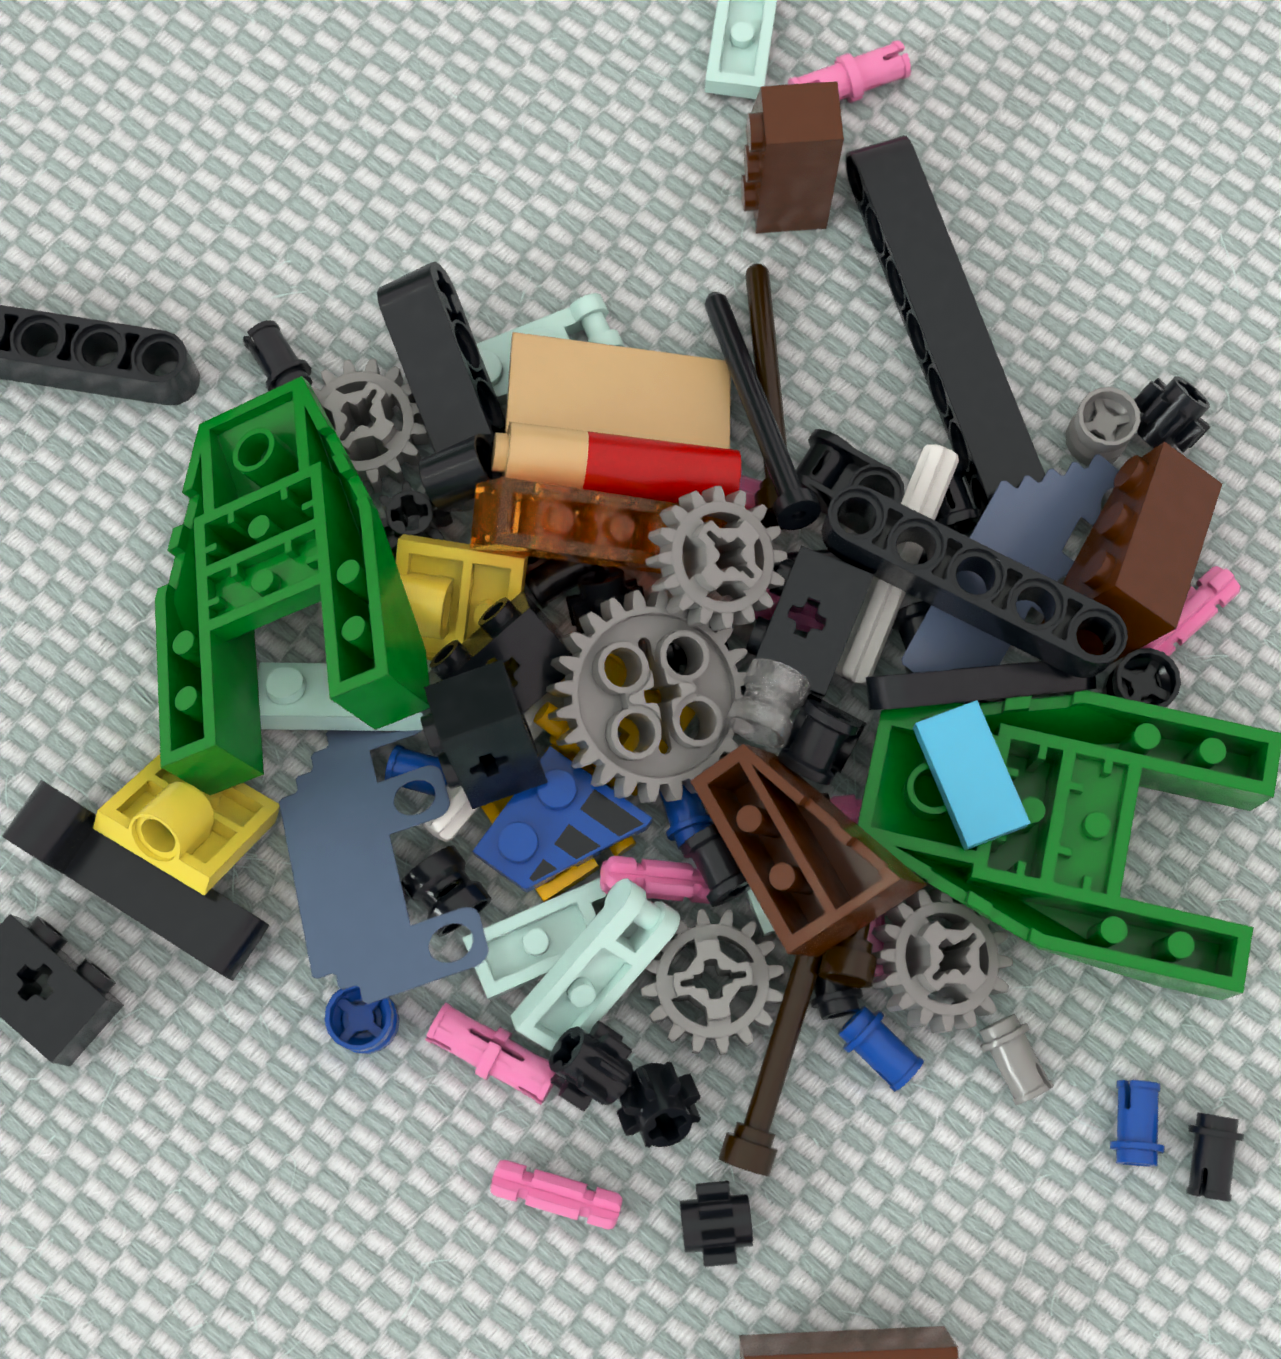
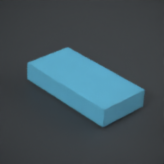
(971, 775)

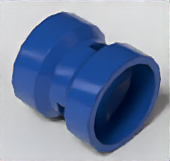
(349, 1014)

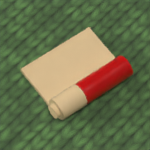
(616, 420)

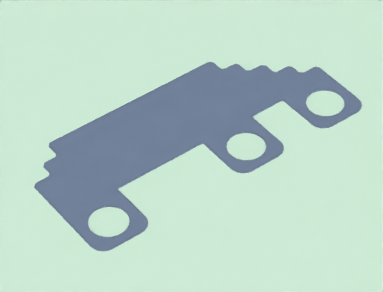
(1029, 527)
(349, 873)

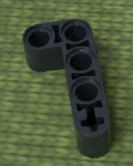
(446, 384)
(203, 926)

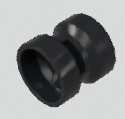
(1149, 675)
(445, 886)

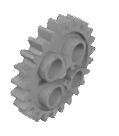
(597, 705)

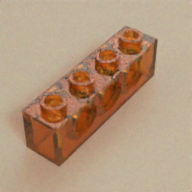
(567, 523)

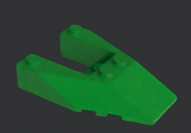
(265, 534)
(1079, 783)

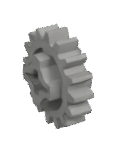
(368, 398)
(708, 558)
(966, 964)
(716, 1011)

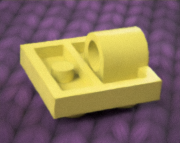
(454, 586)
(183, 827)

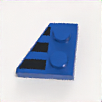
(557, 825)

